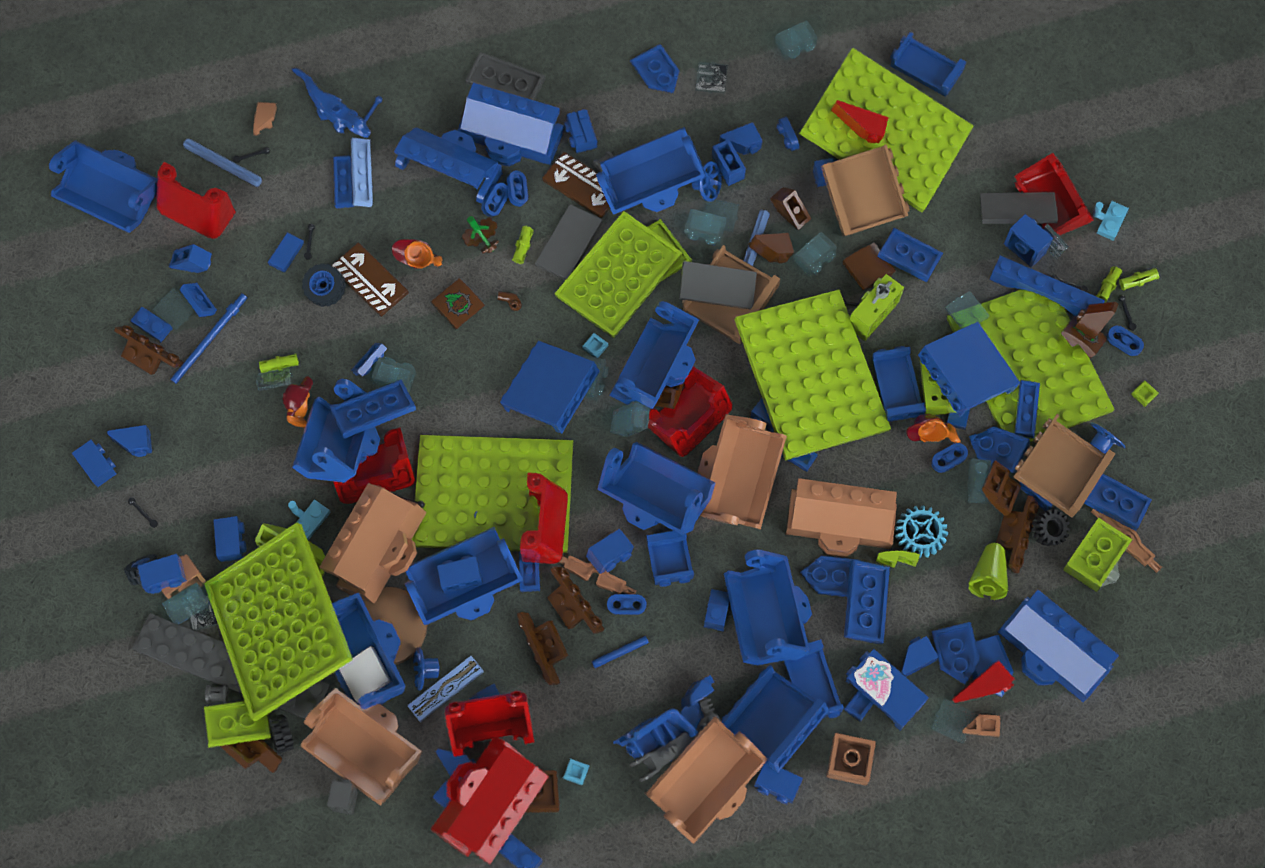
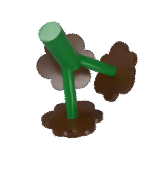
(481, 233)

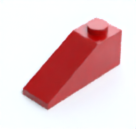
(863, 122)
(989, 682)

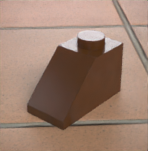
(790, 207)
(773, 246)
(1095, 317)

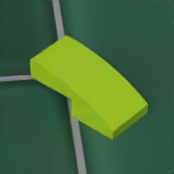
(891, 557)

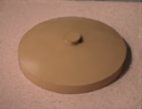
(398, 609)

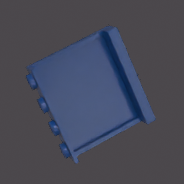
(968, 368)
(550, 385)
(775, 717)

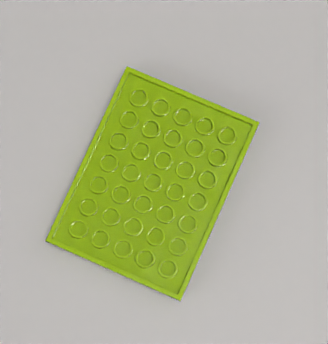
(918, 129)
(1030, 340)
(812, 374)
(487, 477)
(277, 622)

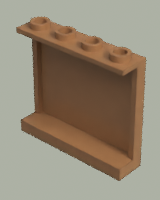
(865, 190)
(722, 317)
(1062, 467)

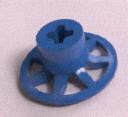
(706, 183)
(1104, 441)
(426, 668)

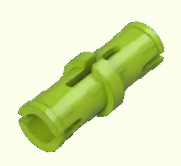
(522, 245)
(1129, 281)
(1109, 283)
(278, 363)

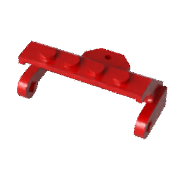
(488, 800)

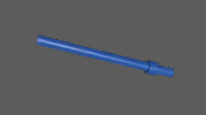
(231, 311)

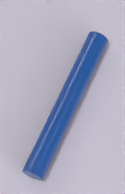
(619, 652)

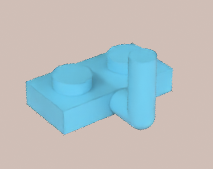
(1111, 220)
(311, 518)

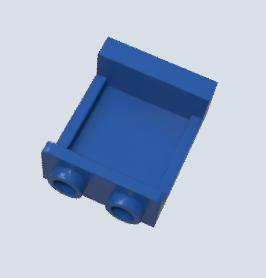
(669, 558)

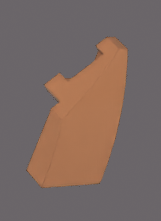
(264, 116)
(984, 726)

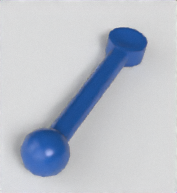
(378, 100)

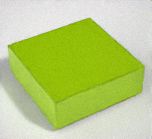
(1144, 393)

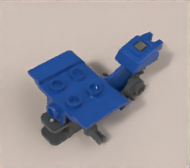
(670, 730)

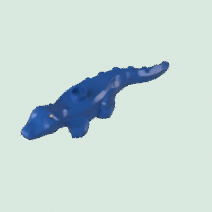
(333, 109)

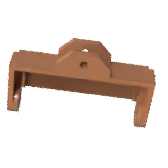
(743, 471)
(842, 516)
(374, 543)
(360, 744)
(707, 779)

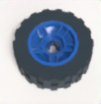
(319, 276)

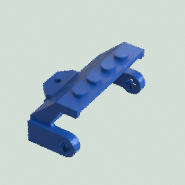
(511, 126)
(452, 155)
(650, 173)
(103, 185)
(658, 358)
(324, 451)
(655, 489)
(497, 574)
(768, 610)
(362, 633)
(1057, 647)

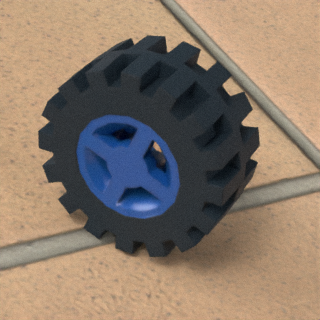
(131, 569)

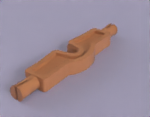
(1135, 548)
(604, 581)

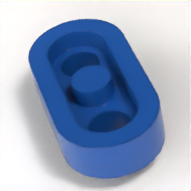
(790, 137)
(517, 190)
(495, 201)
(1125, 339)
(948, 458)
(626, 604)

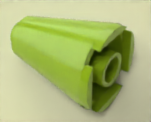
(990, 574)

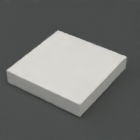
(365, 673)

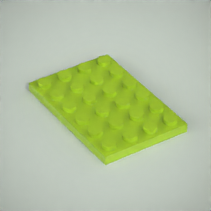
(618, 274)

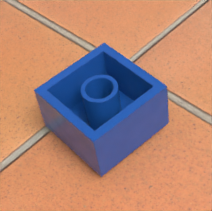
(1028, 240)

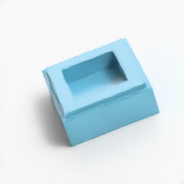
(595, 345)
(576, 772)

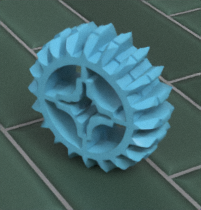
(915, 526)

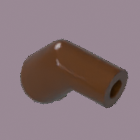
(511, 298)

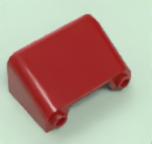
(1050, 176)
(203, 214)
(696, 414)
(387, 469)
(547, 542)
(487, 718)

